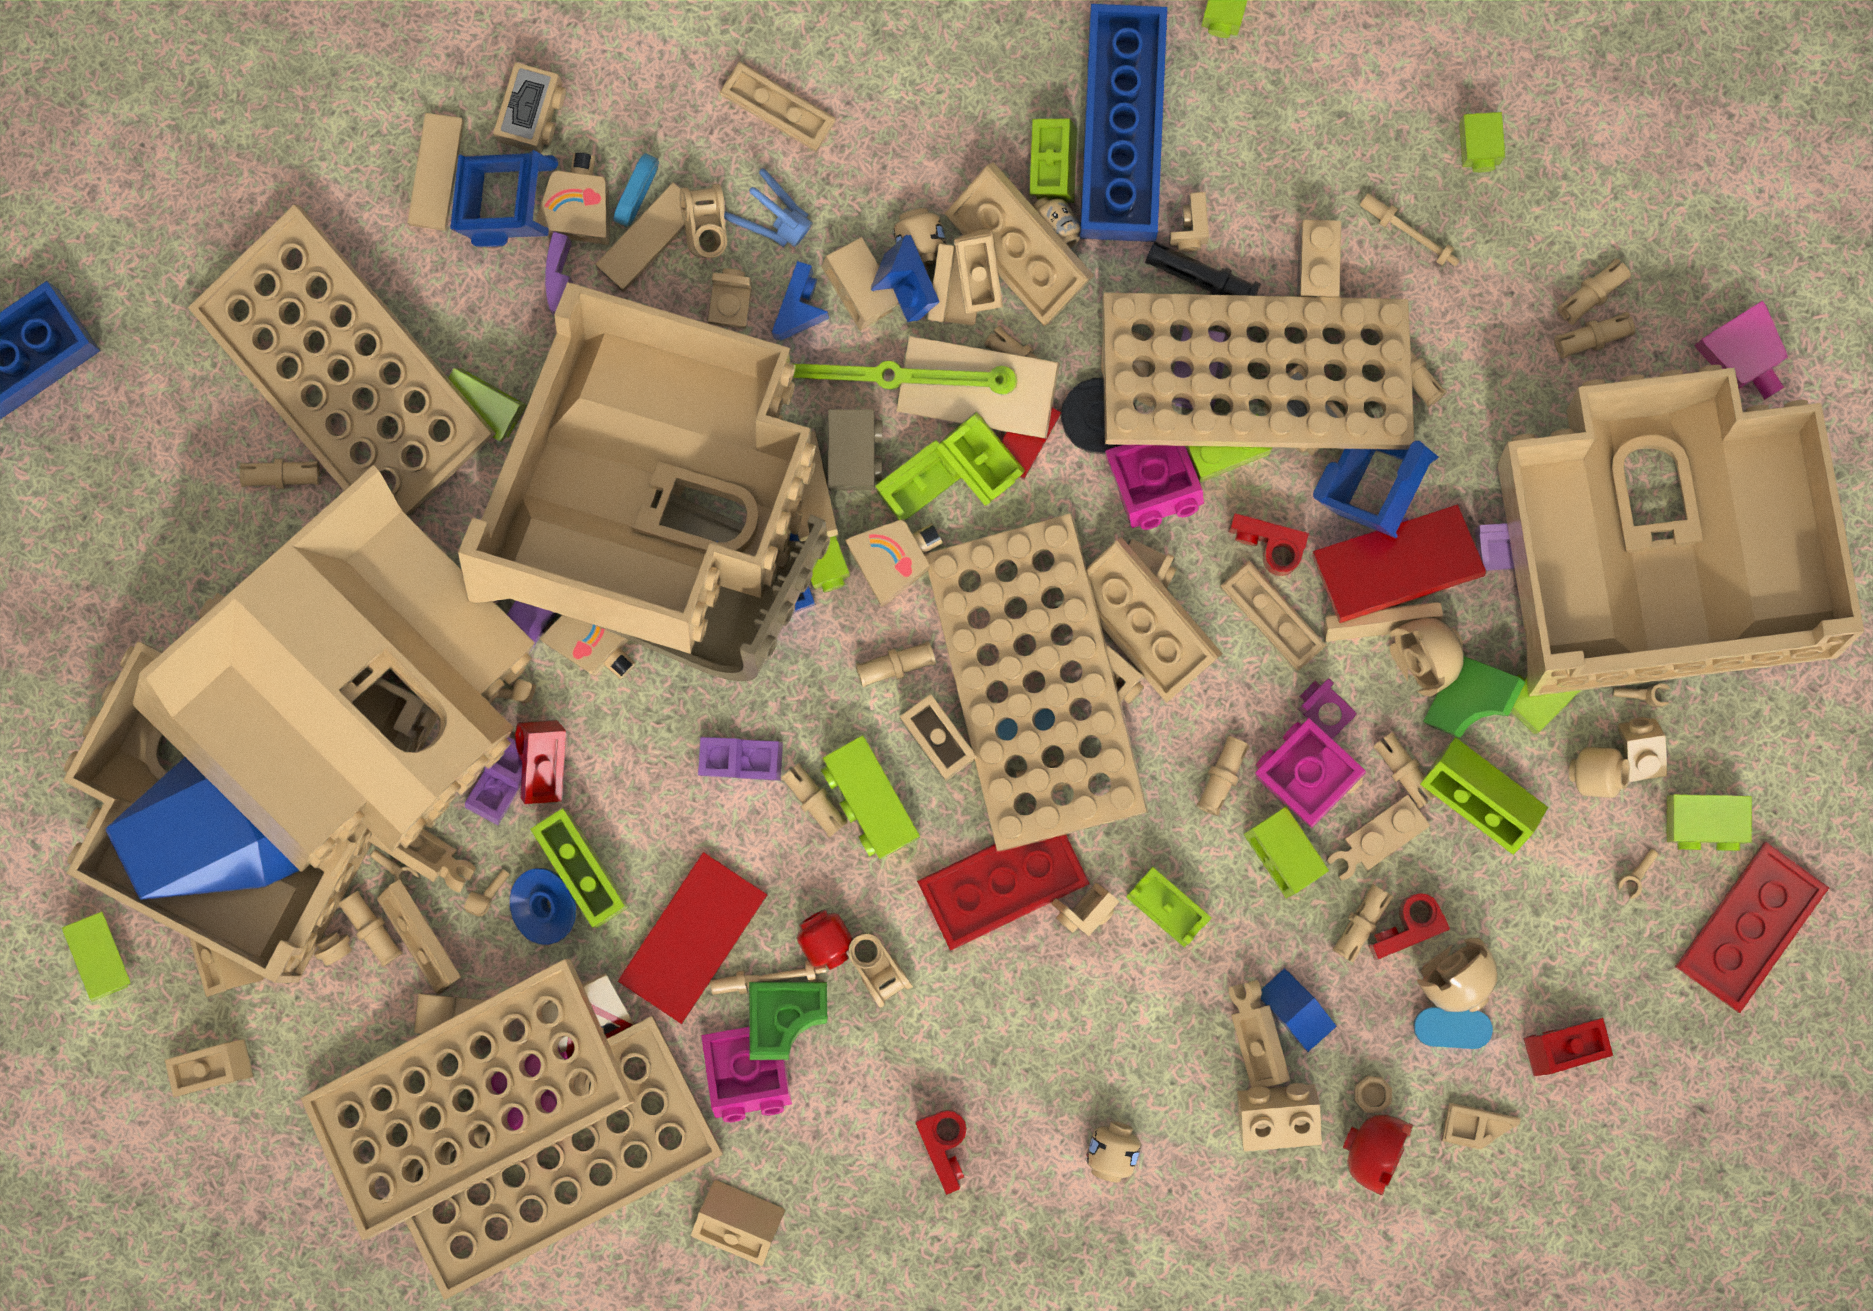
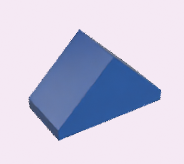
(1297, 1010)

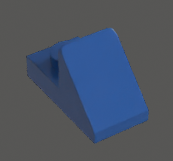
(906, 274)
(794, 314)

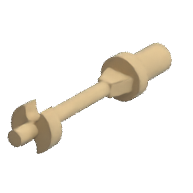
(1387, 215)
(741, 982)

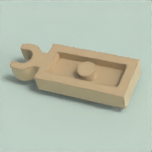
(1381, 836)
(431, 859)
(1258, 1037)

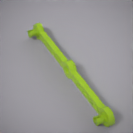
(1000, 379)

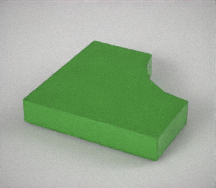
(1473, 695)
(781, 1013)

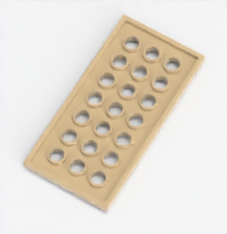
(1273, 315)
(369, 316)
(1096, 685)
(426, 1054)
(593, 1201)

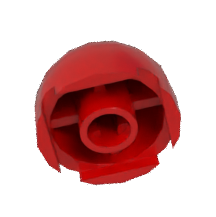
(1376, 1150)

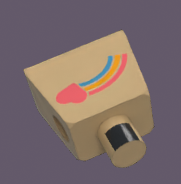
(577, 203)
(892, 557)
(589, 646)

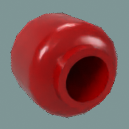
(824, 939)

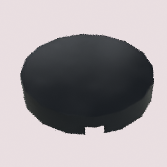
(1082, 427)

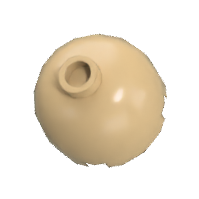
(1430, 652)
(1461, 979)

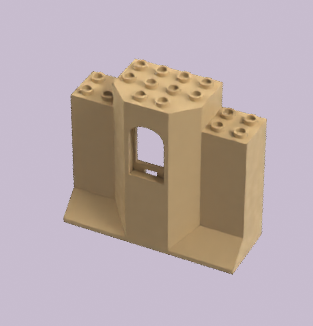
(613, 420)
(1740, 586)
(268, 673)
(259, 928)

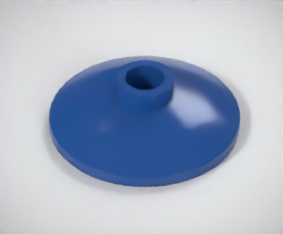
(531, 910)

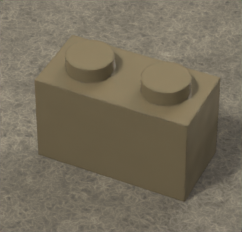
(852, 449)

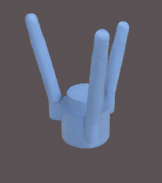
(790, 224)

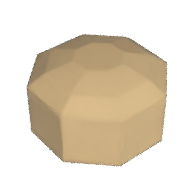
(1372, 1094)

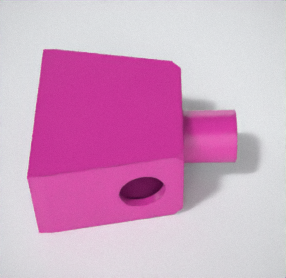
(1750, 346)

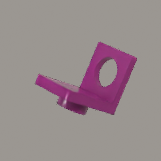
(1315, 697)

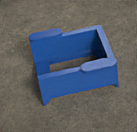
(469, 190)
(1342, 479)

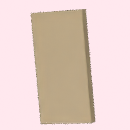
(1026, 247)
(1021, 412)
(1148, 621)

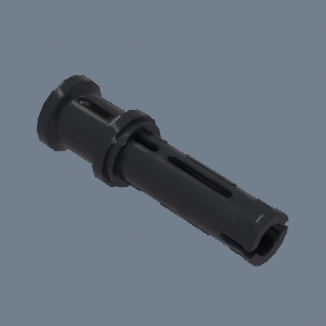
(1195, 272)

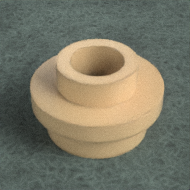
(332, 948)

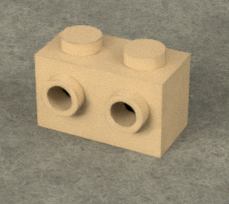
(1279, 1117)

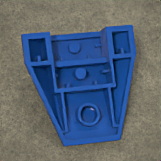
(192, 841)

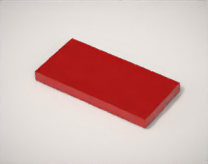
(1387, 571)
(1000, 887)
(1752, 927)
(692, 938)

